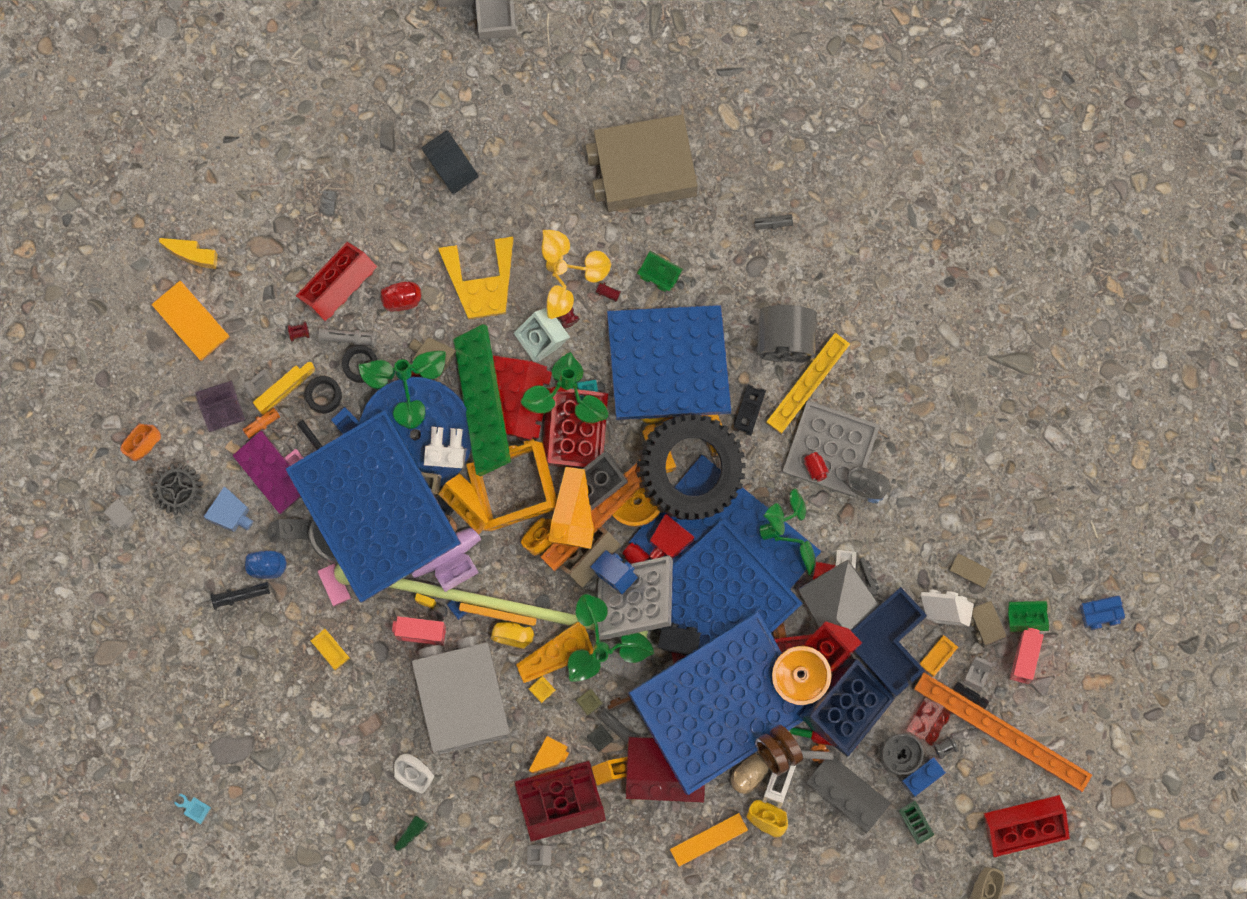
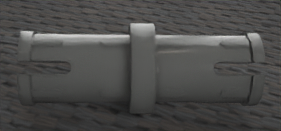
(773, 222)

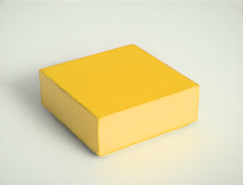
(425, 601)
(542, 689)

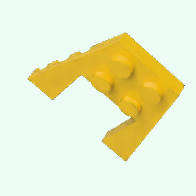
(486, 295)

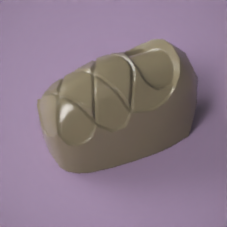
(988, 884)

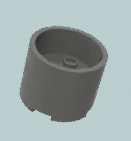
(787, 333)

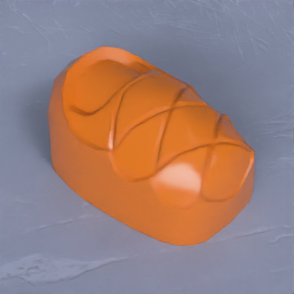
(140, 441)

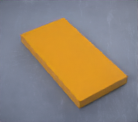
(190, 320)

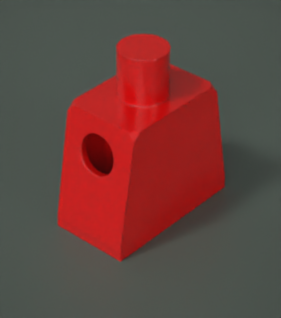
(669, 539)

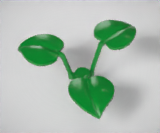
(378, 372)
(567, 373)
(777, 528)
(585, 665)

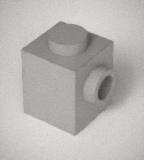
(119, 516)

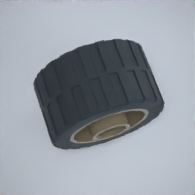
(449, 162)

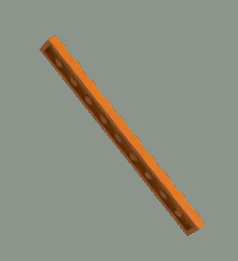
(1003, 732)

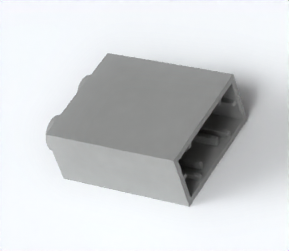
(460, 696)

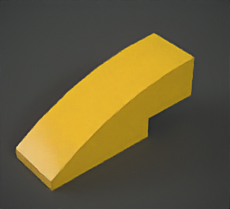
(190, 252)

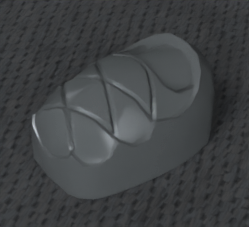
(867, 483)

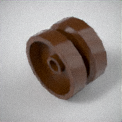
(779, 750)

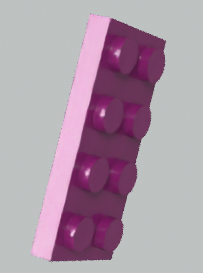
(268, 471)

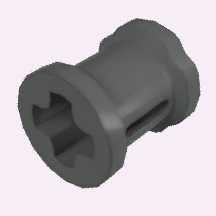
(946, 747)

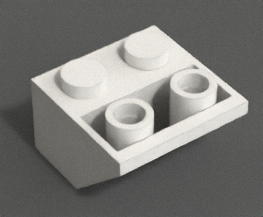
(947, 608)

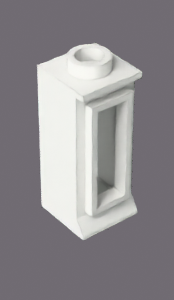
(776, 796)

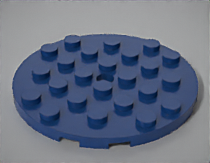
(442, 410)

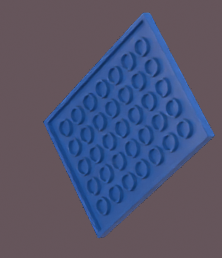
(373, 506)
(743, 515)
(716, 703)

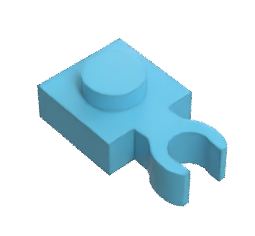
(195, 809)

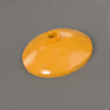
(637, 514)
(801, 689)

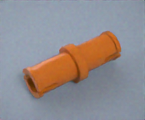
(261, 423)

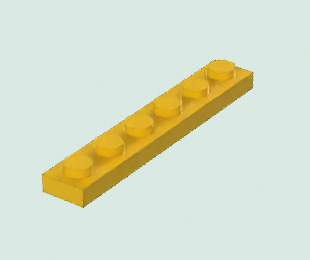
(808, 383)

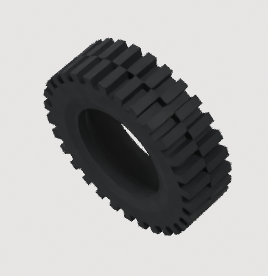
(654, 473)

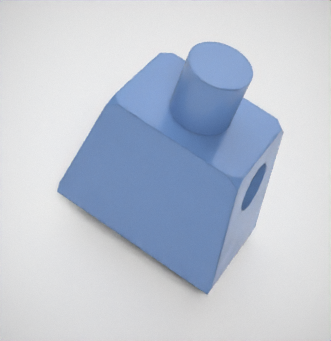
(228, 512)

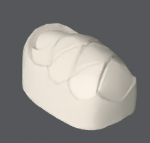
(412, 773)

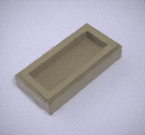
(970, 571)

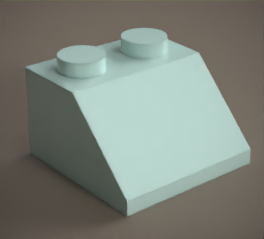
(541, 335)

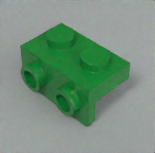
(660, 272)
(1028, 615)

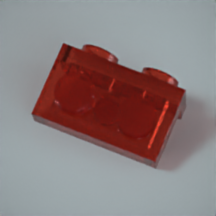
(929, 721)

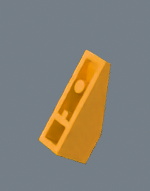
(464, 501)

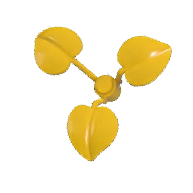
(553, 247)

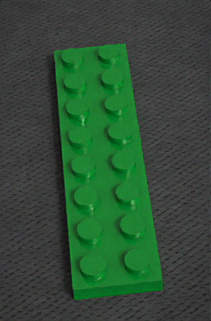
(482, 400)

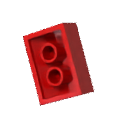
(834, 643)

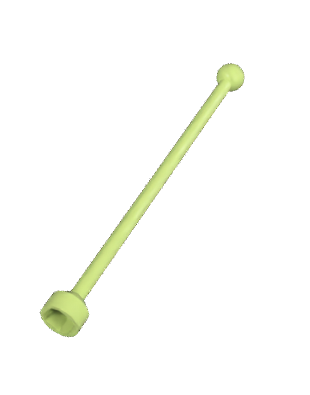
(479, 600)

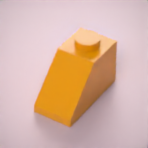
(549, 755)
(610, 771)

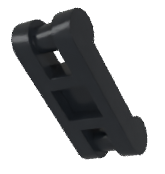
(749, 410)

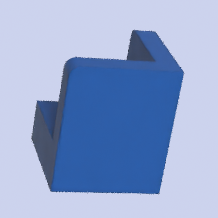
(345, 421)

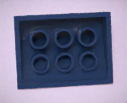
(848, 707)

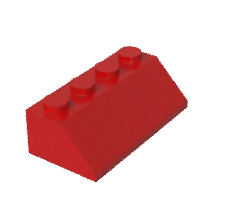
(336, 281)
(1027, 826)

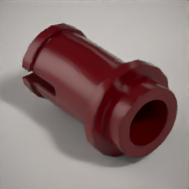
(608, 292)

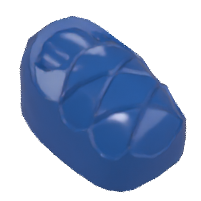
(265, 564)

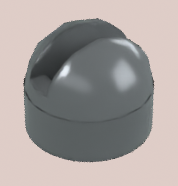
(439, 613)

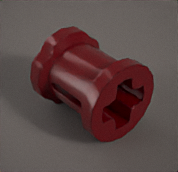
(298, 331)

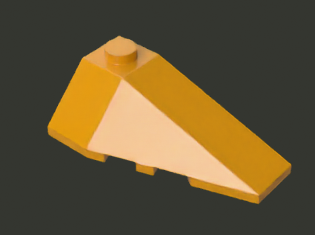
(572, 513)

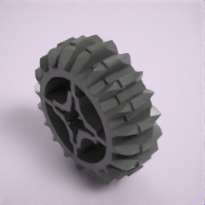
(169, 488)

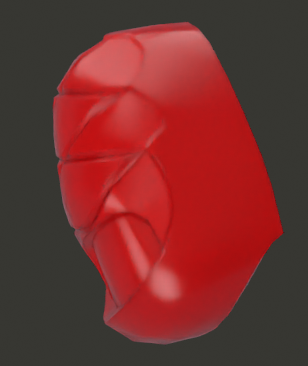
(401, 296)

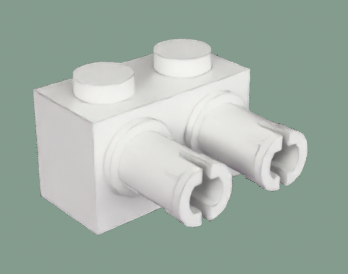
(443, 456)

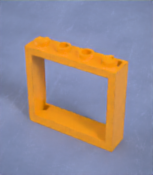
(524, 514)

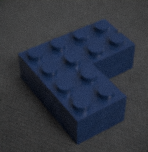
(881, 643)

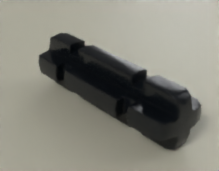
(971, 695)

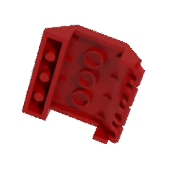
(513, 380)

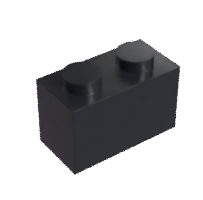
(679, 640)

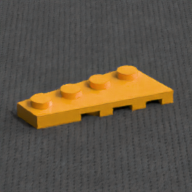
(555, 653)

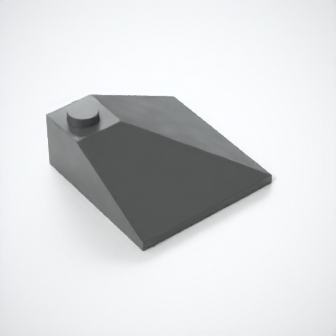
(839, 597)

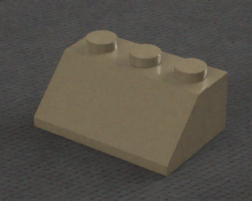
(579, 564)

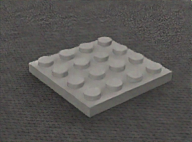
(838, 438)
(643, 605)

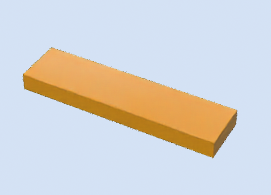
(497, 614)
(708, 839)

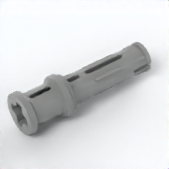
(356, 337)

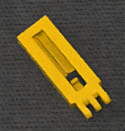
(283, 387)

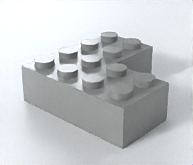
(494, 17)

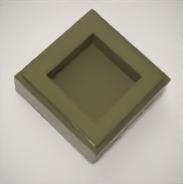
(589, 702)

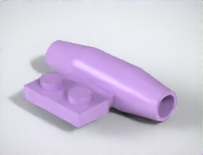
(454, 565)

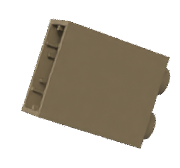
(643, 163)

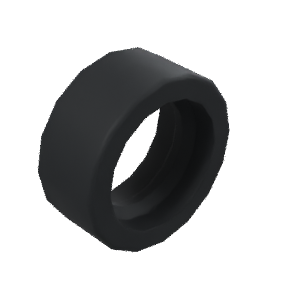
(349, 354)
(326, 408)

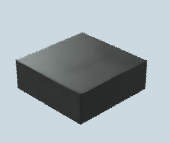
(600, 738)

